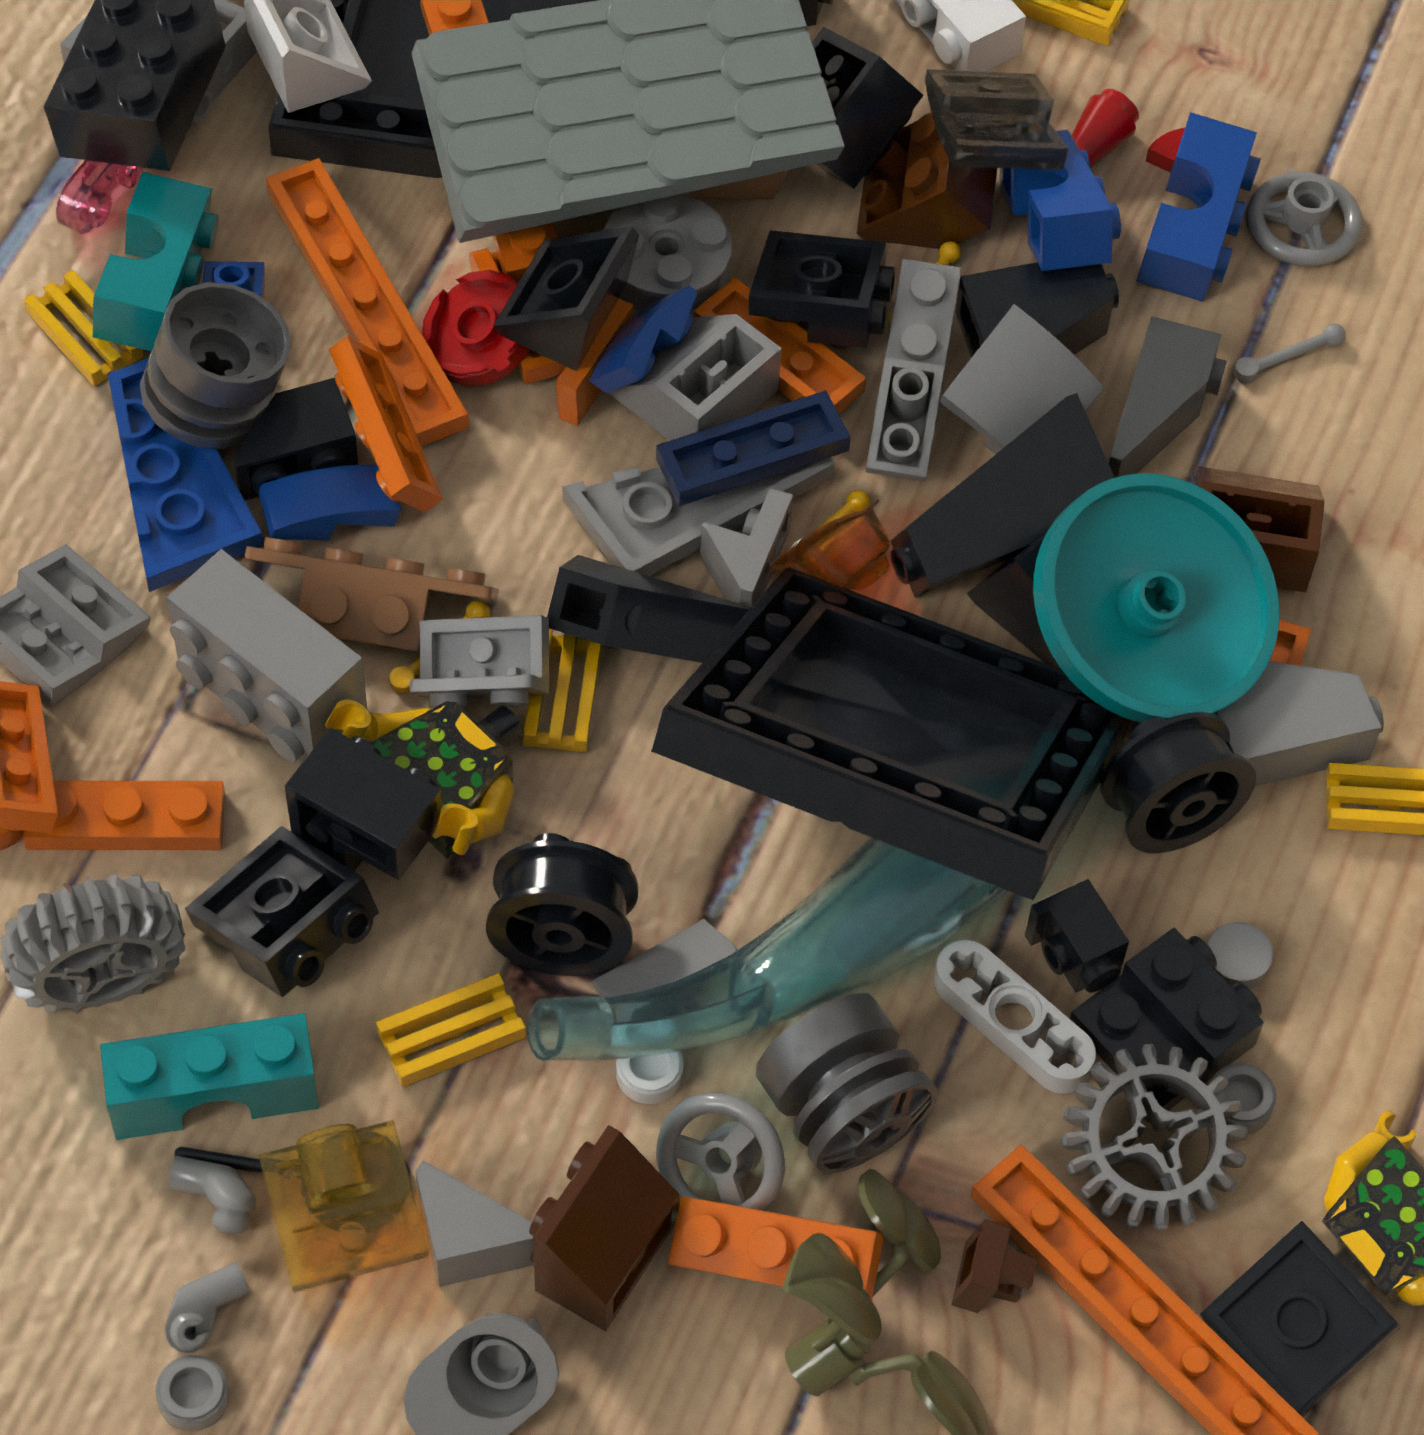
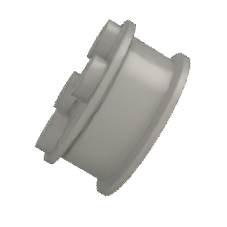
(676, 247)

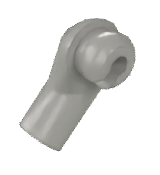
(222, 1187)
(197, 1304)

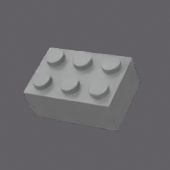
(261, 655)

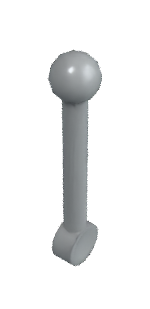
(1247, 368)

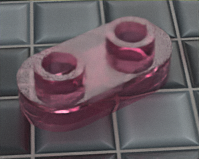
(92, 192)

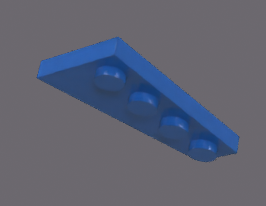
(178, 492)

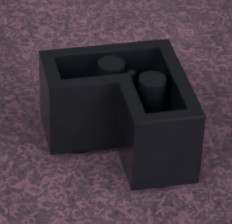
(867, 100)
(362, 805)

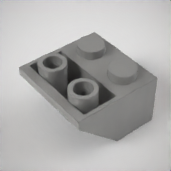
(707, 379)

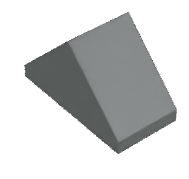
(468, 1230)

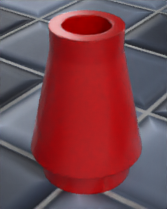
(1105, 124)

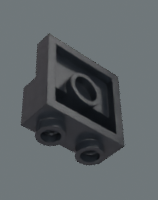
(826, 282)
(285, 911)
(1170, 1001)

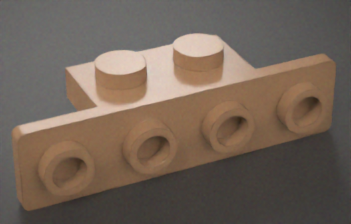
(365, 600)

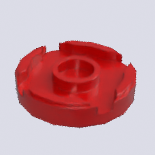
(462, 330)

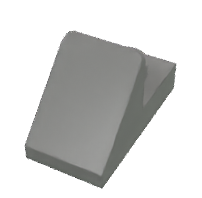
(742, 560)

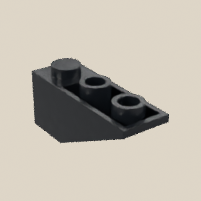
(638, 611)

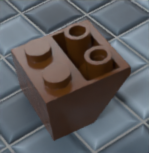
(920, 196)
(1281, 516)
(601, 1229)

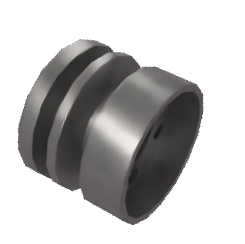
(214, 364)
(846, 1082)

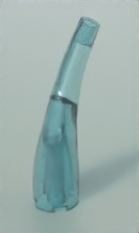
(849, 932)

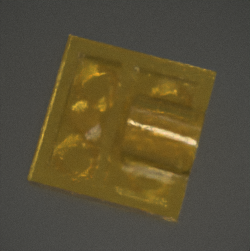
(343, 1204)

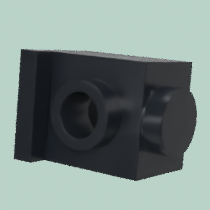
(1078, 937)

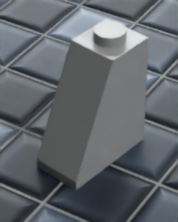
(1302, 721)

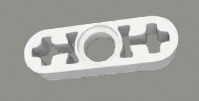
(991, 971)

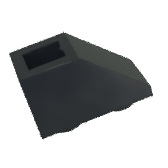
(294, 435)

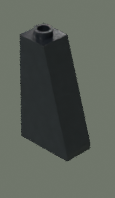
(1004, 501)

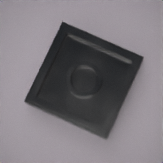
(1300, 1319)

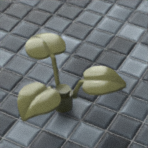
(832, 1283)

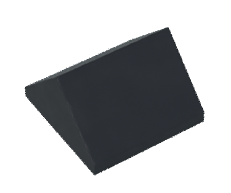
(568, 293)

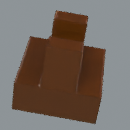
(991, 1268)

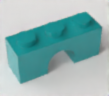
(168, 228)
(165, 1075)

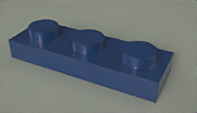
(752, 448)

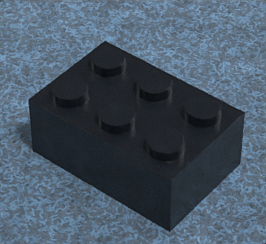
(135, 81)

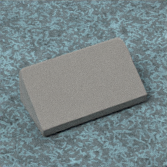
(667, 961)

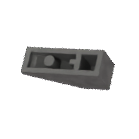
(1166, 391)

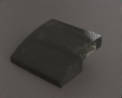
(994, 119)

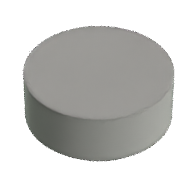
(1241, 954)
(1253, 1090)
(192, 1393)

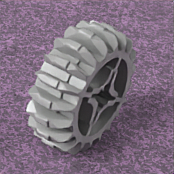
(92, 943)
(1166, 1167)

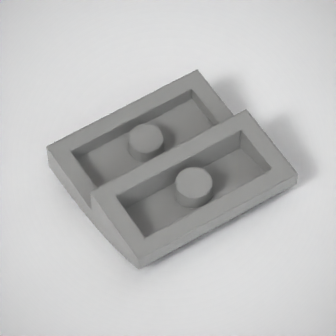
(1017, 380)
(64, 624)

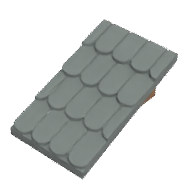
(621, 108)

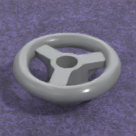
(1304, 211)
(741, 1140)

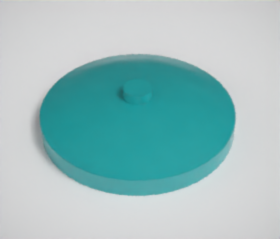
(1156, 598)

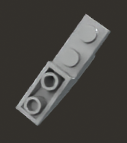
(913, 370)

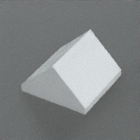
(305, 50)

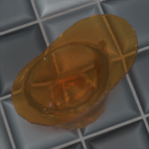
(842, 551)

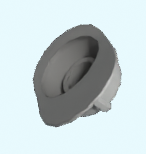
(482, 1379)

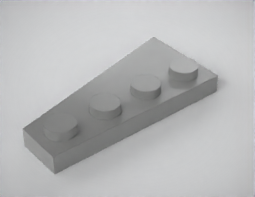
(645, 529)

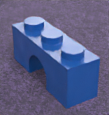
(1065, 209)
(1187, 243)

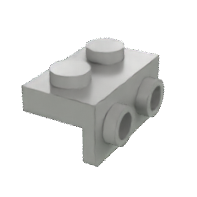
(483, 659)

